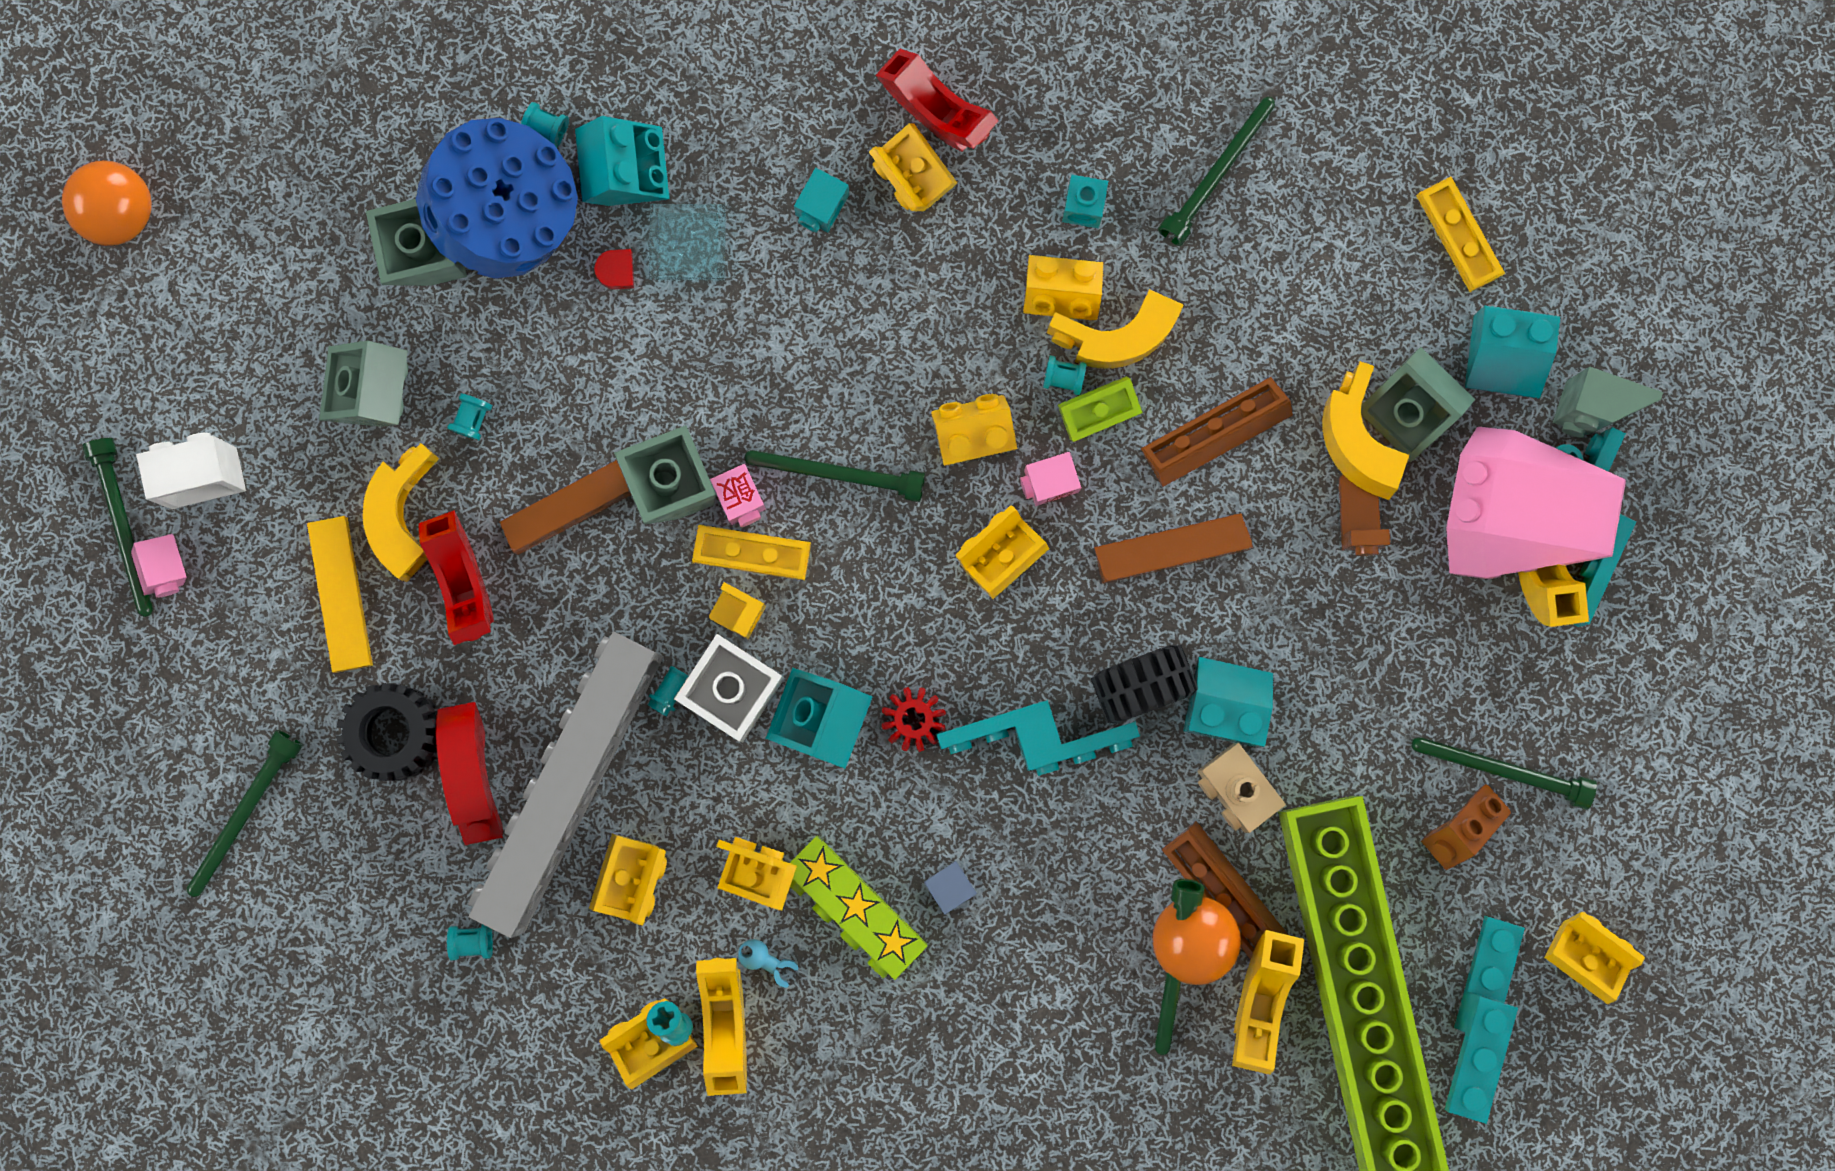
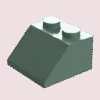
(405, 251)
(364, 384)
(1598, 400)
(1416, 404)
(666, 477)

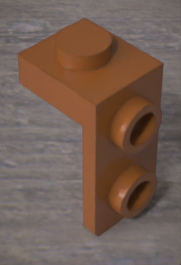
(1360, 520)
(1468, 829)

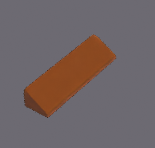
(1220, 433)
(565, 508)
(1173, 548)
(1223, 882)

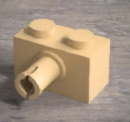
(1240, 789)

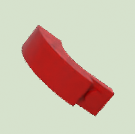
(933, 103)
(458, 577)
(464, 773)

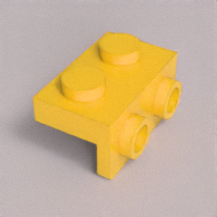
(912, 169)
(1063, 287)
(974, 429)
(1001, 552)
(756, 875)
(628, 879)
(1593, 956)
(639, 1051)

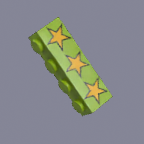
(856, 909)

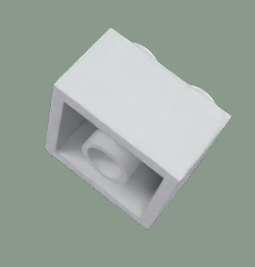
(729, 688)

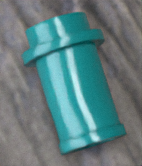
(663, 698)

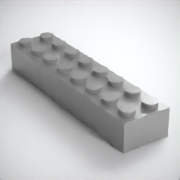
(565, 785)

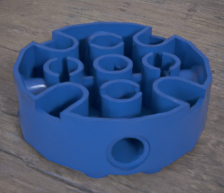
(496, 197)

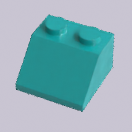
(1511, 351)
(1230, 703)
(819, 717)

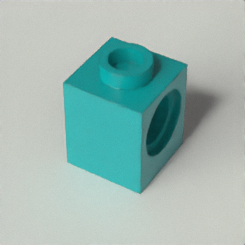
(821, 201)
(1085, 201)

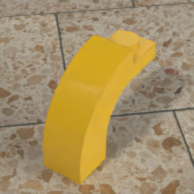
(1122, 345)
(1351, 447)
(384, 512)
(1555, 596)
(1263, 997)
(723, 1026)

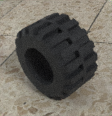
(1144, 683)
(358, 726)

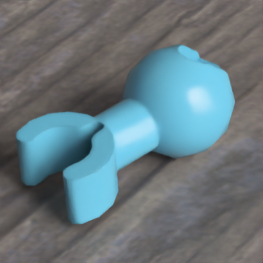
(760, 958)

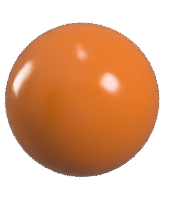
(106, 202)
(1198, 947)

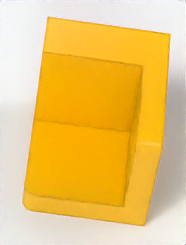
(737, 611)

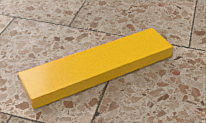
(339, 594)

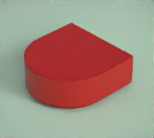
(615, 269)

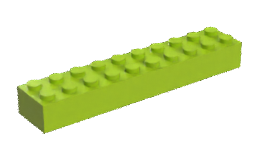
(1362, 987)

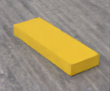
(1460, 234)
(751, 552)

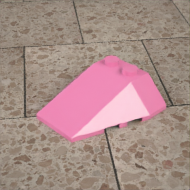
(1528, 507)

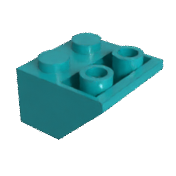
(621, 162)

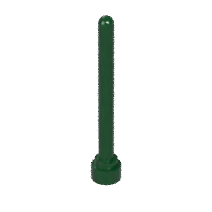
(1179, 222)
(101, 455)
(906, 484)
(280, 751)
(1577, 791)
(1186, 897)

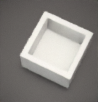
(190, 471)

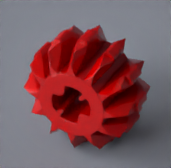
(920, 708)

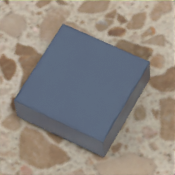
(950, 887)

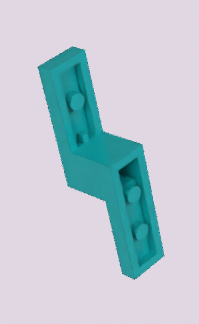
(1598, 572)
(1038, 738)
(1485, 1020)

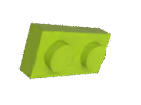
(1100, 408)

